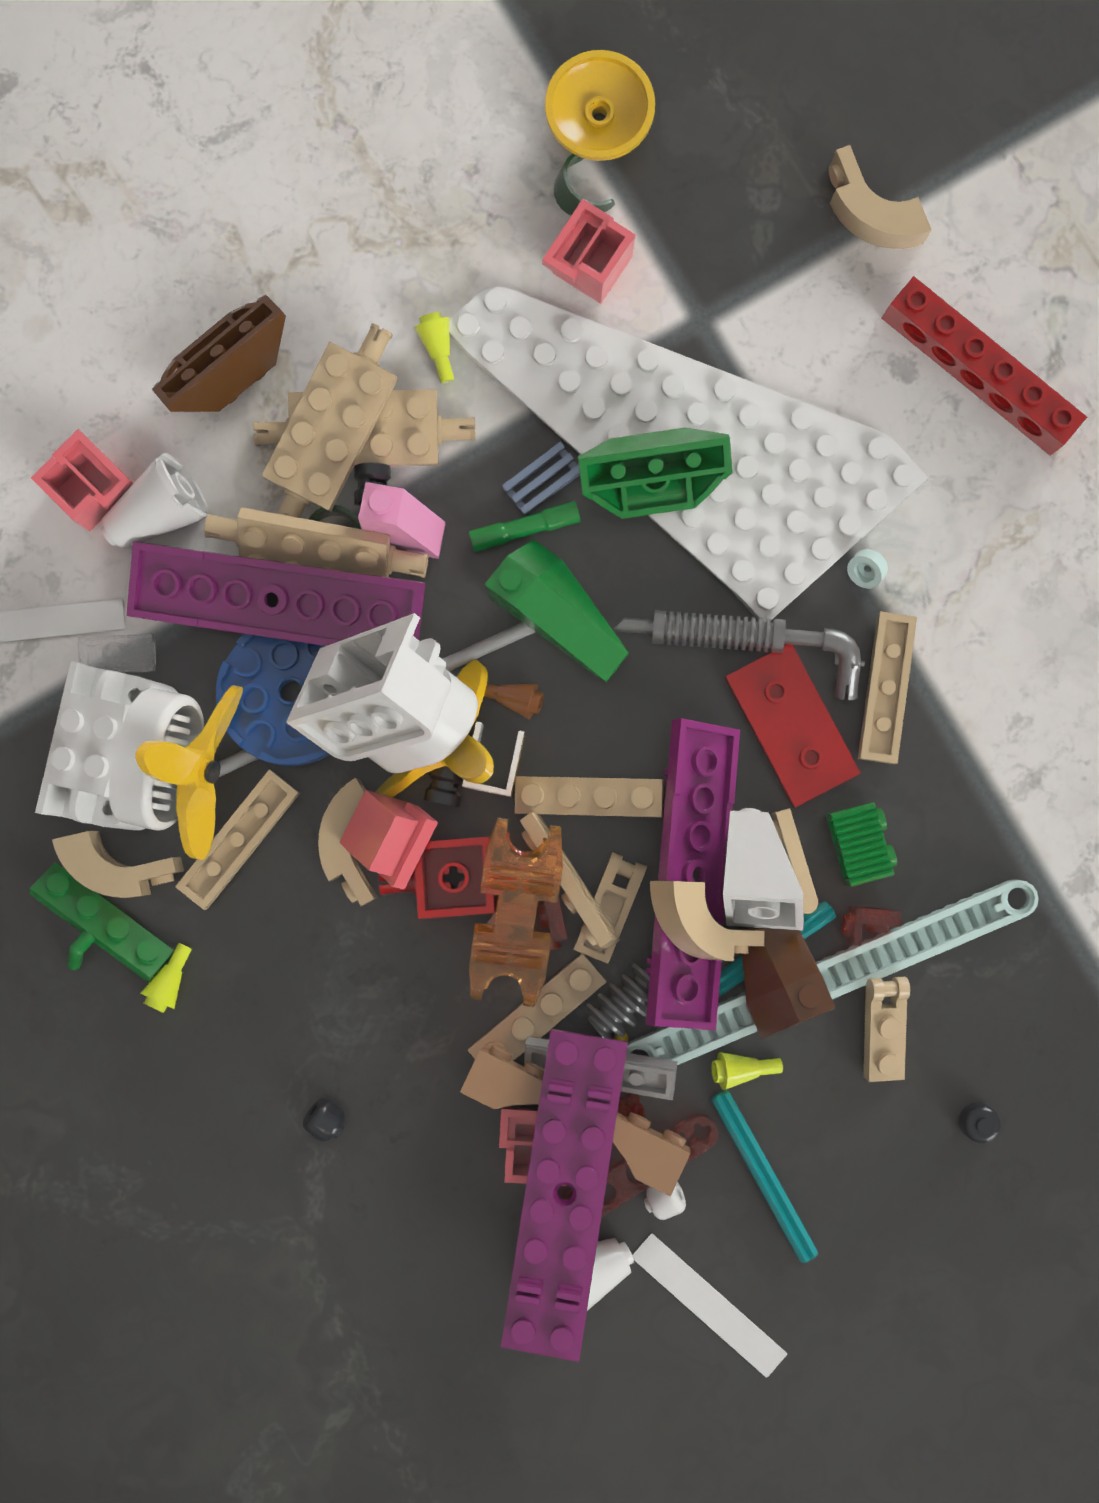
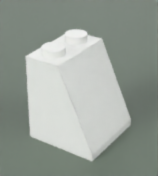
(758, 875)

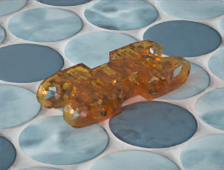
(520, 883)

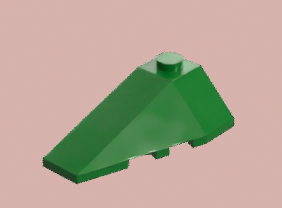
(550, 601)

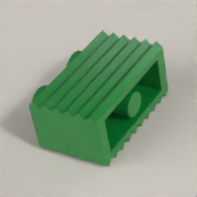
(861, 844)

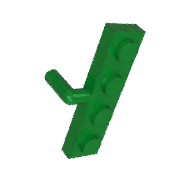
(100, 924)

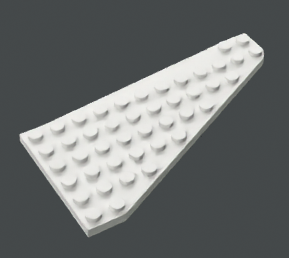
(800, 476)

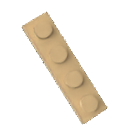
(887, 687)
(590, 796)
(238, 839)
(576, 895)
(555, 1002)

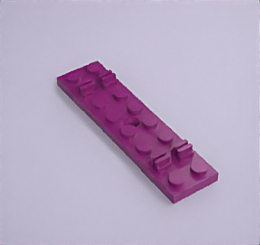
(233, 590)
(693, 836)
(555, 1233)

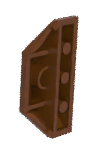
(224, 359)

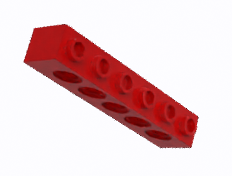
(983, 366)

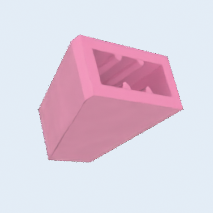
(403, 517)

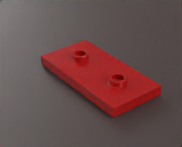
(792, 725)

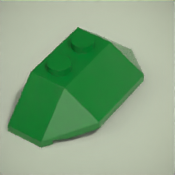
(655, 471)

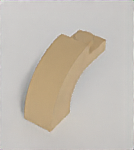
(870, 216)
(333, 856)
(95, 869)
(690, 927)

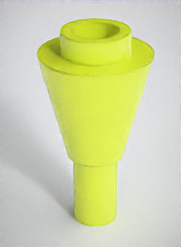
(435, 336)
(164, 987)
(734, 1070)

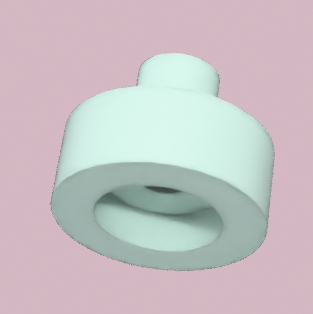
(867, 568)

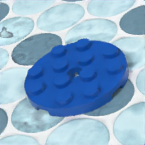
(260, 720)

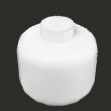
(664, 1205)

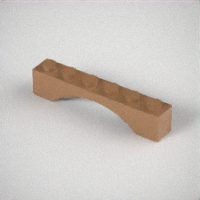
(652, 1156)

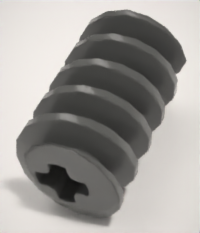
(622, 1004)

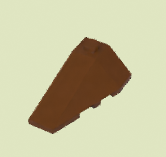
(783, 982)

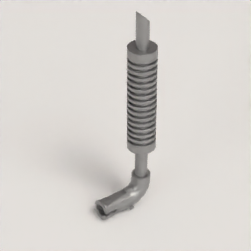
(751, 635)

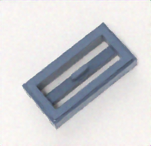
(567, 460)

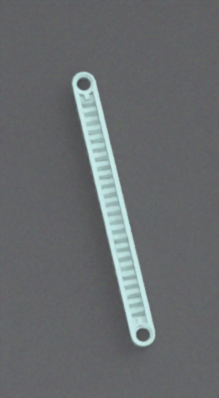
(854, 966)

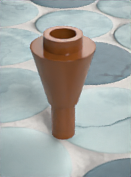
(520, 698)

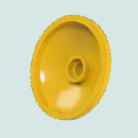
(605, 85)

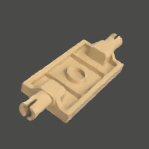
(331, 424)
(403, 435)
(314, 544)

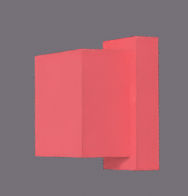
(590, 251)
(82, 480)
(388, 836)
(517, 1136)

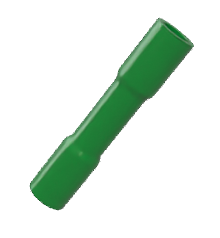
(501, 533)

